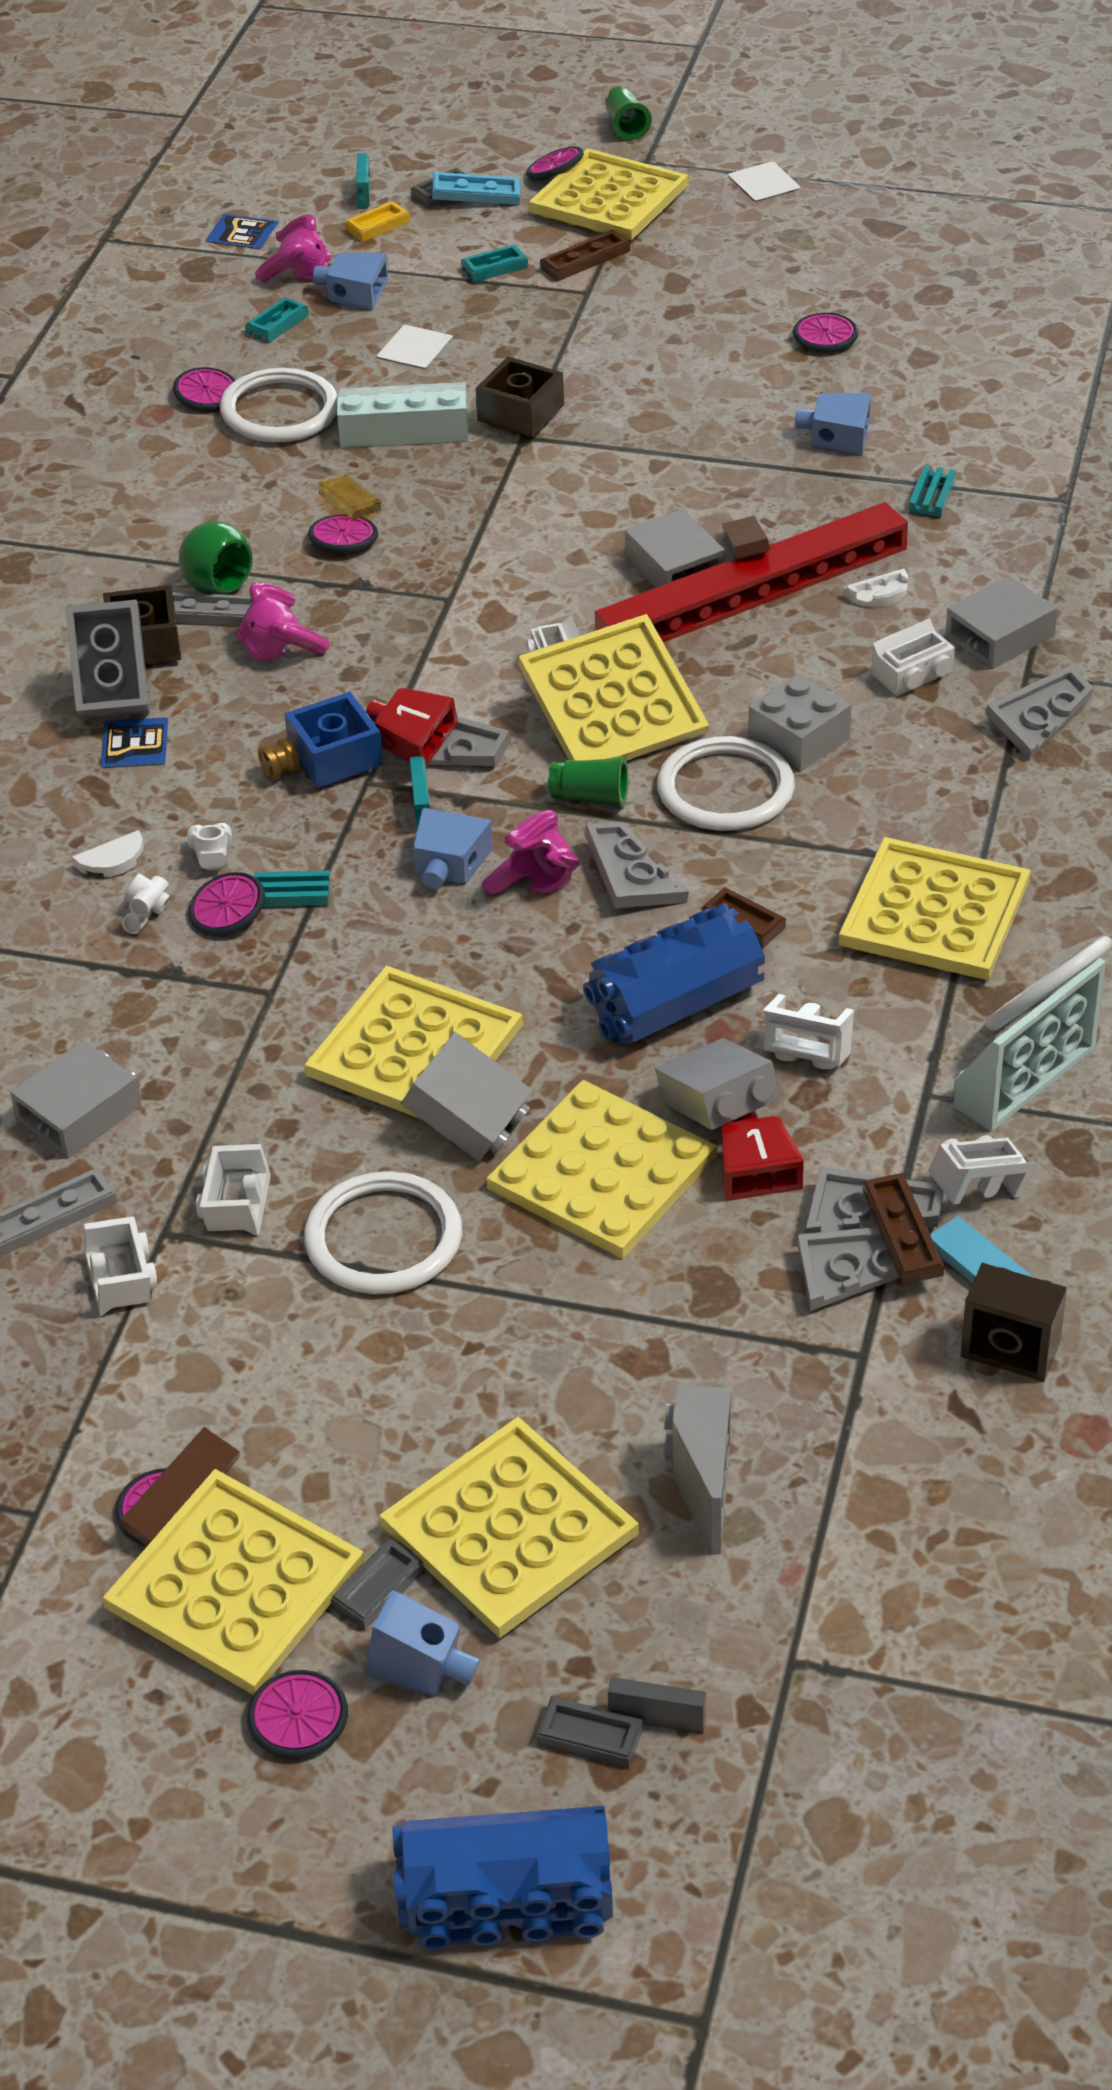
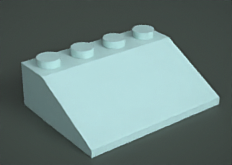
(402, 415)
(1033, 1051)

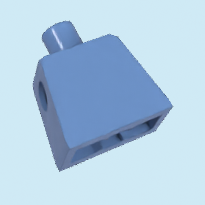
(354, 278)
(838, 421)
(450, 847)
(417, 1647)

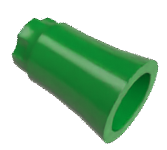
(629, 116)
(590, 780)

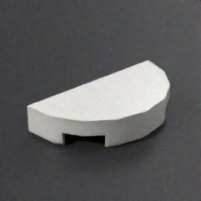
(878, 591)
(112, 857)

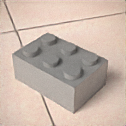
(107, 659)

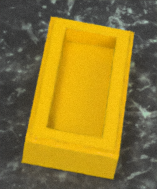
(377, 221)

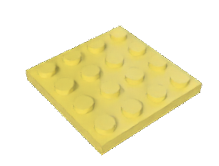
(609, 194)
(613, 692)
(935, 908)
(399, 1031)
(602, 1168)
(509, 1526)
(233, 1581)

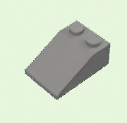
(701, 1454)

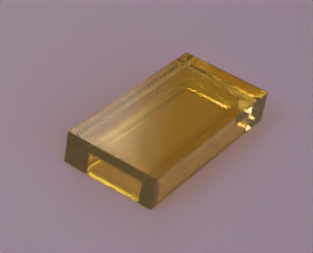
(349, 496)

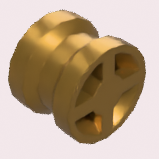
(278, 759)

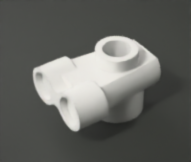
(210, 844)
(144, 898)

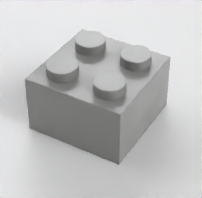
(800, 721)

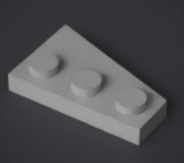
(1040, 709)
(467, 745)
(628, 871)
(842, 1205)
(843, 1264)

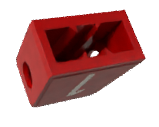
(414, 723)
(759, 1158)

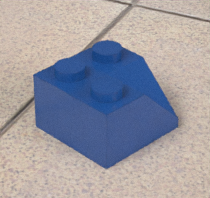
(334, 739)

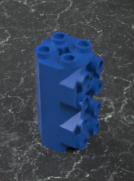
(673, 974)
(486, 1872)

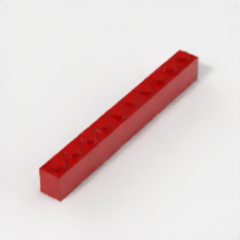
(764, 577)

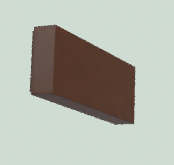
(584, 255)
(746, 537)
(903, 1228)
(178, 1484)

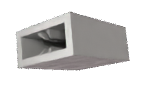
(671, 548)
(1001, 622)
(718, 1083)
(76, 1098)
(468, 1098)

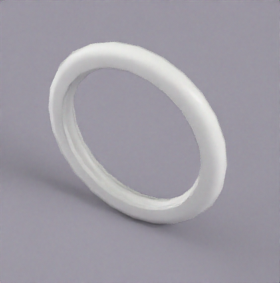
(286, 433)
(725, 821)
(1048, 983)
(389, 1282)

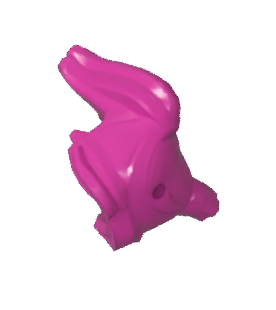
(299, 250)
(272, 625)
(537, 854)

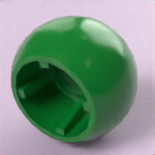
(215, 558)

